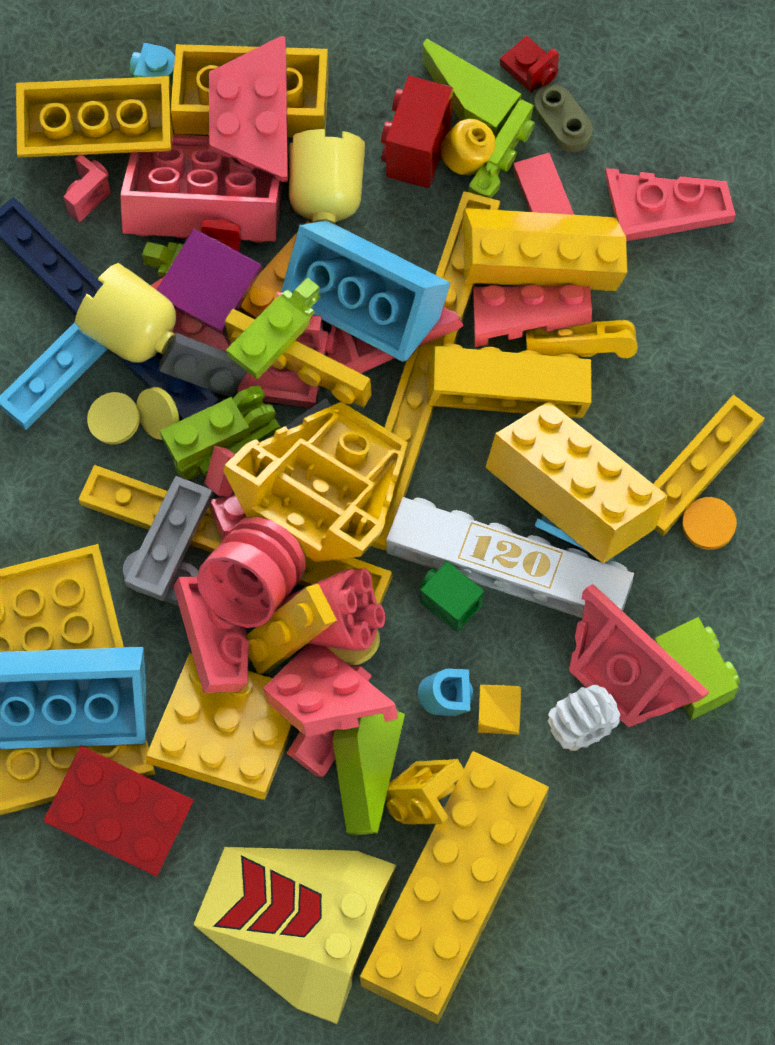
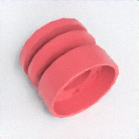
(251, 572)

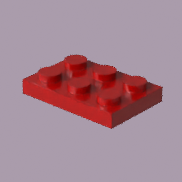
(118, 810)

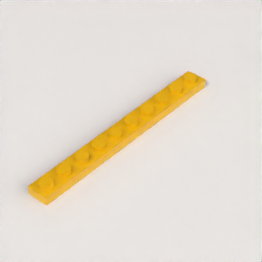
(409, 411)

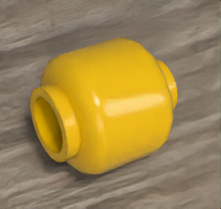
(465, 149)

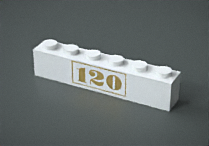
(503, 559)

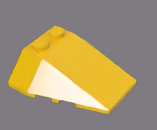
(322, 481)

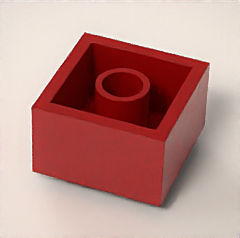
(417, 131)

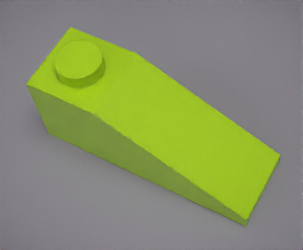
(474, 91)
(364, 769)

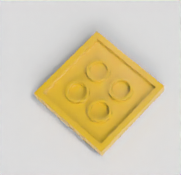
(221, 735)

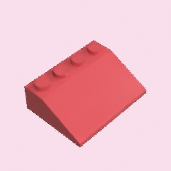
(181, 187)

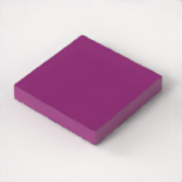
(209, 280)

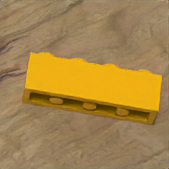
(507, 380)

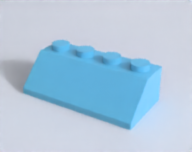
(366, 288)
(72, 698)

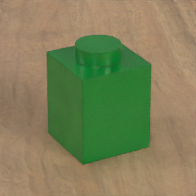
(451, 595)

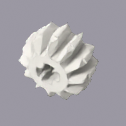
(583, 717)

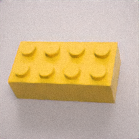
(305, 86)
(575, 481)

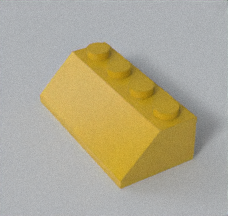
(94, 116)
(543, 249)

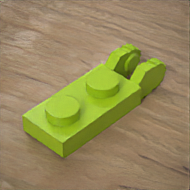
(216, 426)

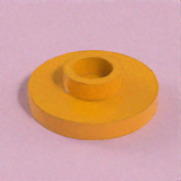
(709, 523)

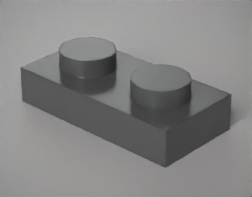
(201, 365)

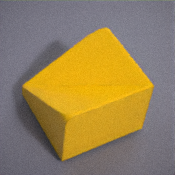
(499, 709)

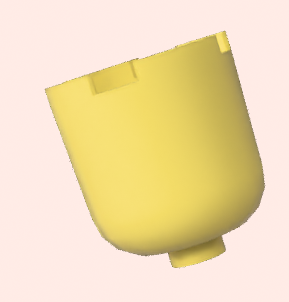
(325, 175)
(127, 316)

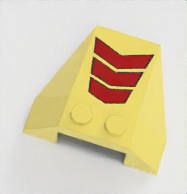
(296, 918)

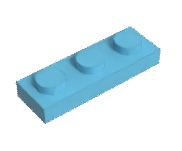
(50, 376)

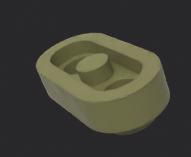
(560, 116)

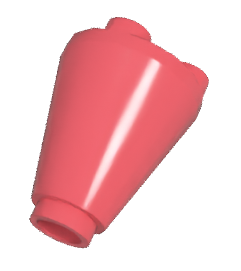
(354, 607)

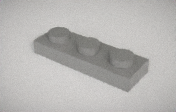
(169, 538)

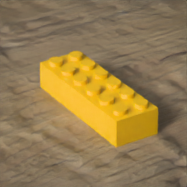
(454, 887)

